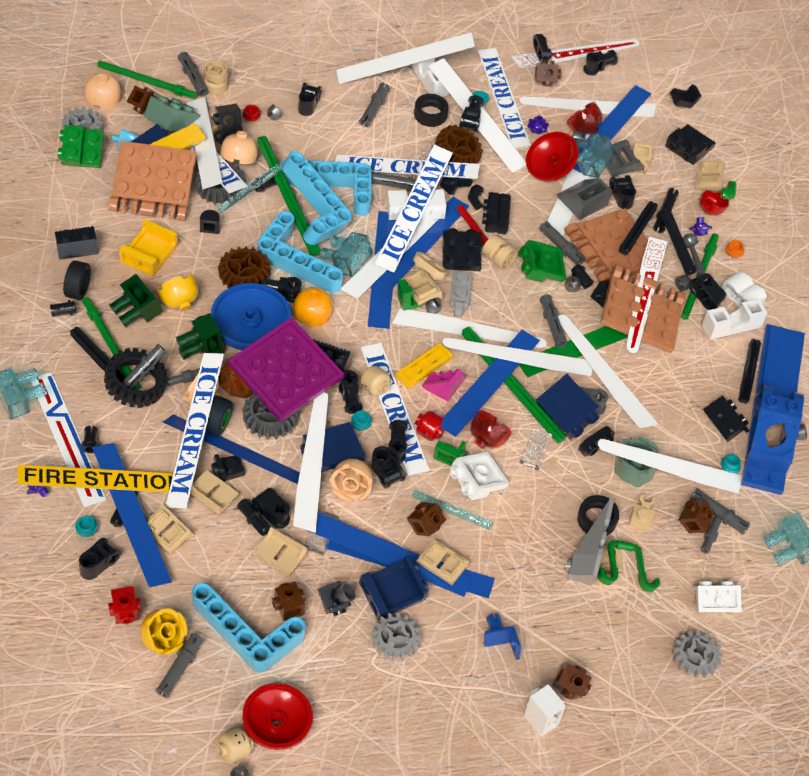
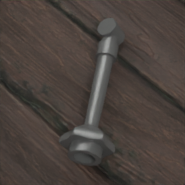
(690, 241)

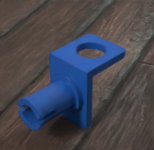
(499, 635)

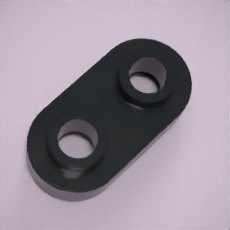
(541, 48)
(590, 445)

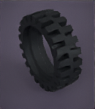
(129, 395)

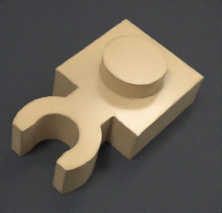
(643, 153)
(643, 514)

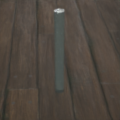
(252, 186)
(453, 510)

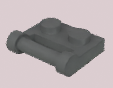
(617, 164)

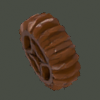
(461, 143)
(243, 267)

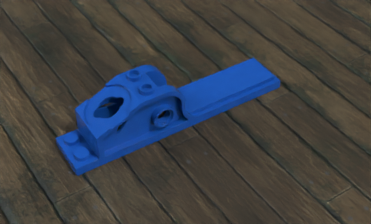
(775, 403)

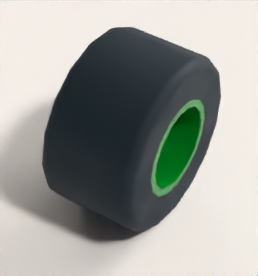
(219, 415)

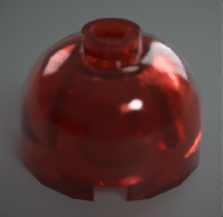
(586, 119)
(488, 431)

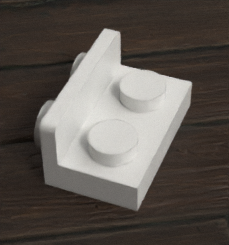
(718, 598)

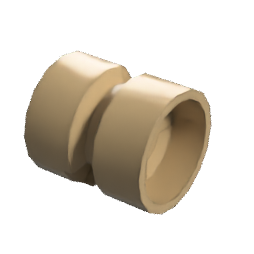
(216, 77)
(500, 252)

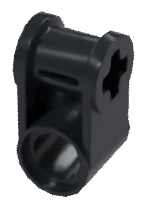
(308, 99)
(623, 191)
(709, 292)
(388, 470)
(272, 508)
(101, 556)

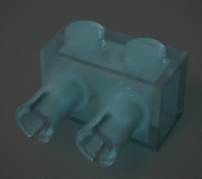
(594, 155)
(350, 252)
(13, 396)
(796, 533)

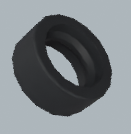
(431, 100)
(77, 280)
(596, 502)

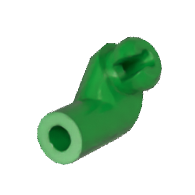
(730, 191)

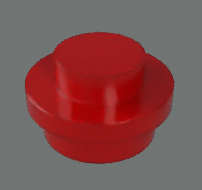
(251, 113)

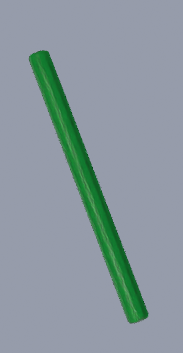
(287, 193)
(522, 394)

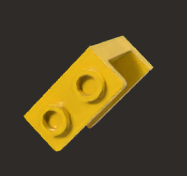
(149, 248)

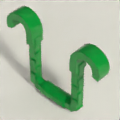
(644, 584)

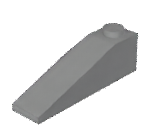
(587, 557)

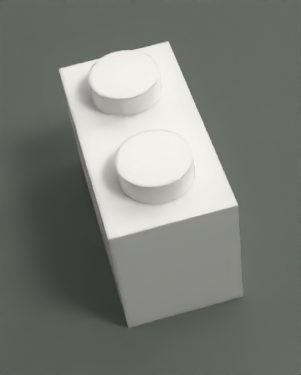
(544, 709)

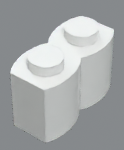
(742, 289)

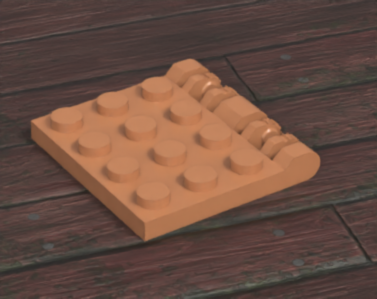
(154, 177)
(601, 240)
(662, 316)

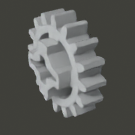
(83, 118)
(399, 645)
(697, 654)

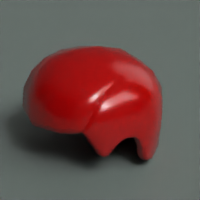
(713, 203)

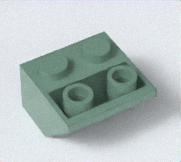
(170, 113)

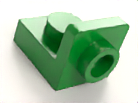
(405, 296)
(447, 453)

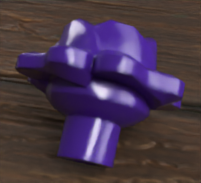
(538, 125)
(700, 227)
(37, 489)

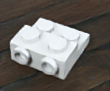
(478, 475)

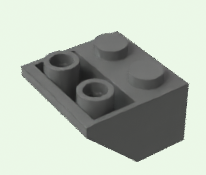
(586, 197)

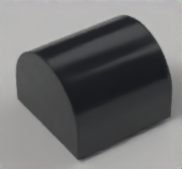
(210, 222)

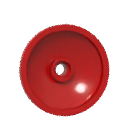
(547, 151)
(279, 704)

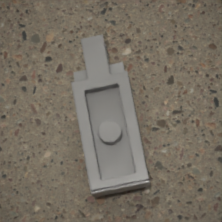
(460, 291)

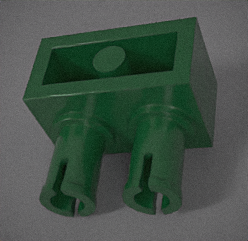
(139, 297)
(203, 338)

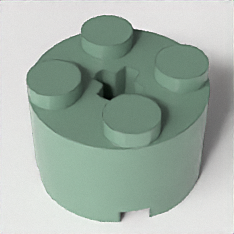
(632, 471)

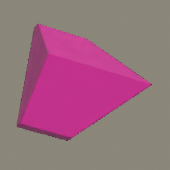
(444, 384)

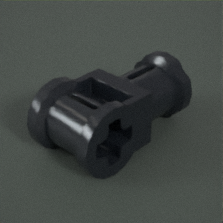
(597, 61)
(472, 114)
(285, 286)
(349, 389)
(397, 441)

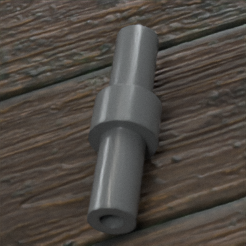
(185, 376)
(711, 535)

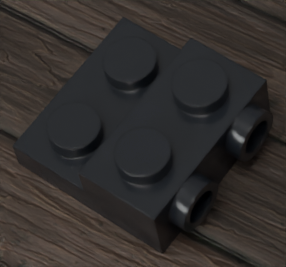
(689, 144)
(461, 250)

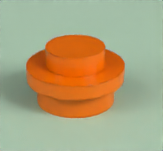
(735, 249)

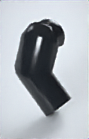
(473, 195)

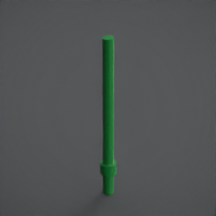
(177, 89)
(709, 251)
(95, 315)

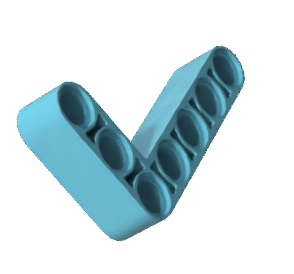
(346, 175)
(333, 212)
(296, 261)
(244, 633)

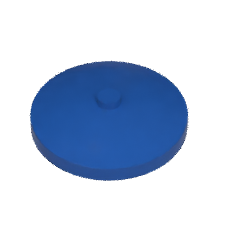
(249, 313)

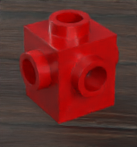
(124, 605)

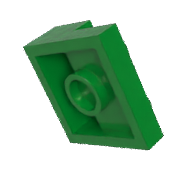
(81, 146)
(542, 262)

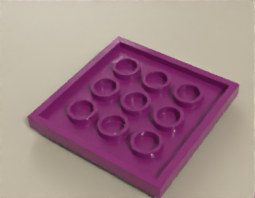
(286, 369)

